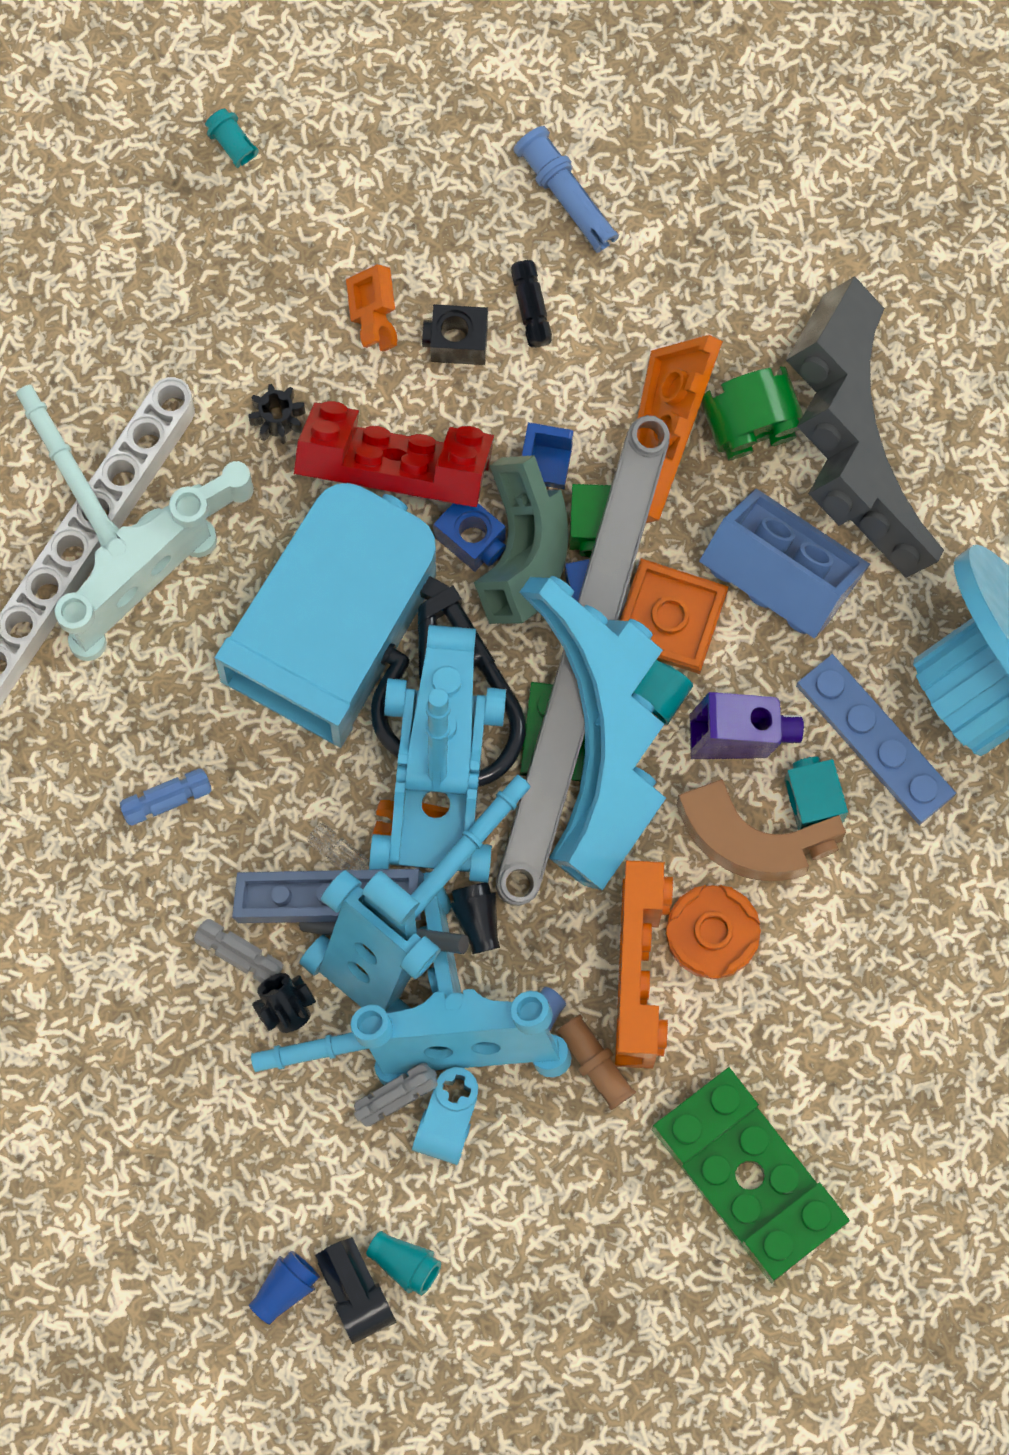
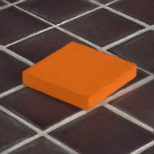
(677, 610)

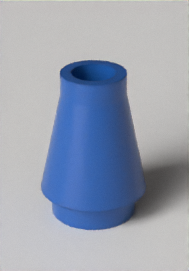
(285, 1286)

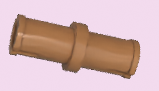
(595, 1062)

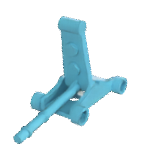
(443, 1030)

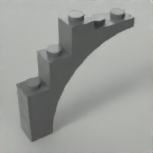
(841, 423)

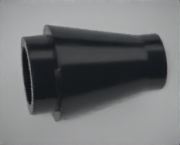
(477, 916)

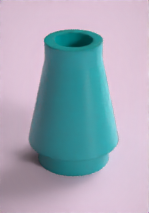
(404, 1262)

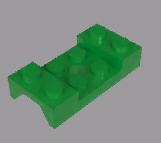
(717, 1134)

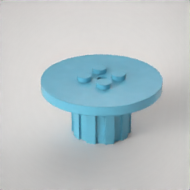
(970, 667)

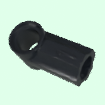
(358, 1299)

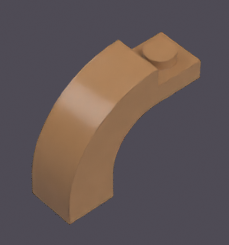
(745, 850)

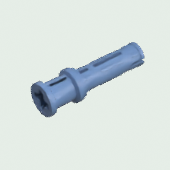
(555, 173)

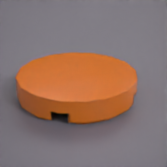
(706, 946)

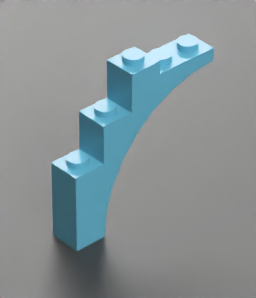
(614, 795)

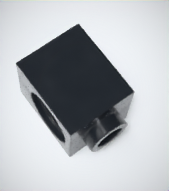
(470, 320)

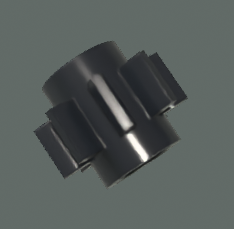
(264, 416)
(284, 1002)

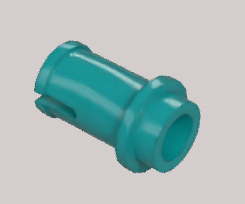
(231, 137)

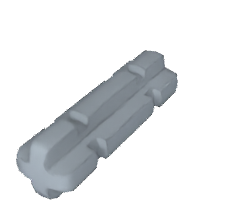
(237, 951)
(395, 1094)

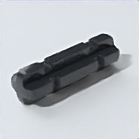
(531, 303)

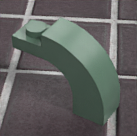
(534, 542)

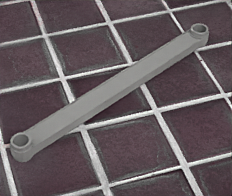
(564, 720)

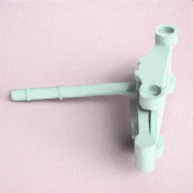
(134, 556)

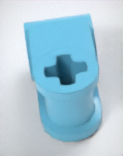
(446, 1123)

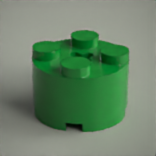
(752, 411)

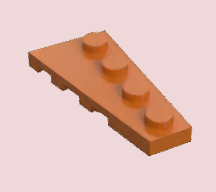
(673, 393)

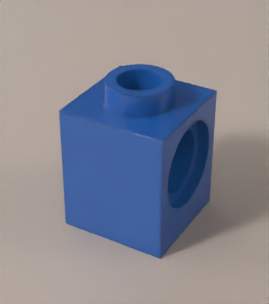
(462, 517)

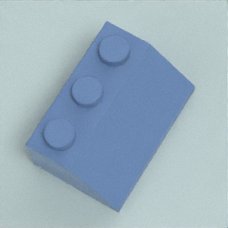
(783, 563)

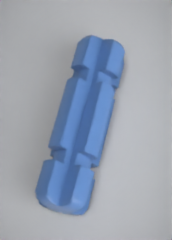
(165, 796)

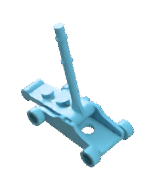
(438, 754)
(385, 922)

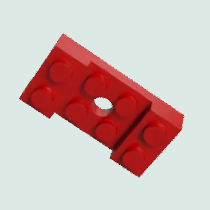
(375, 458)

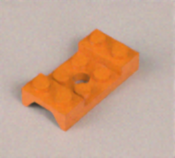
(644, 899)

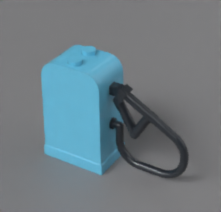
(338, 614)

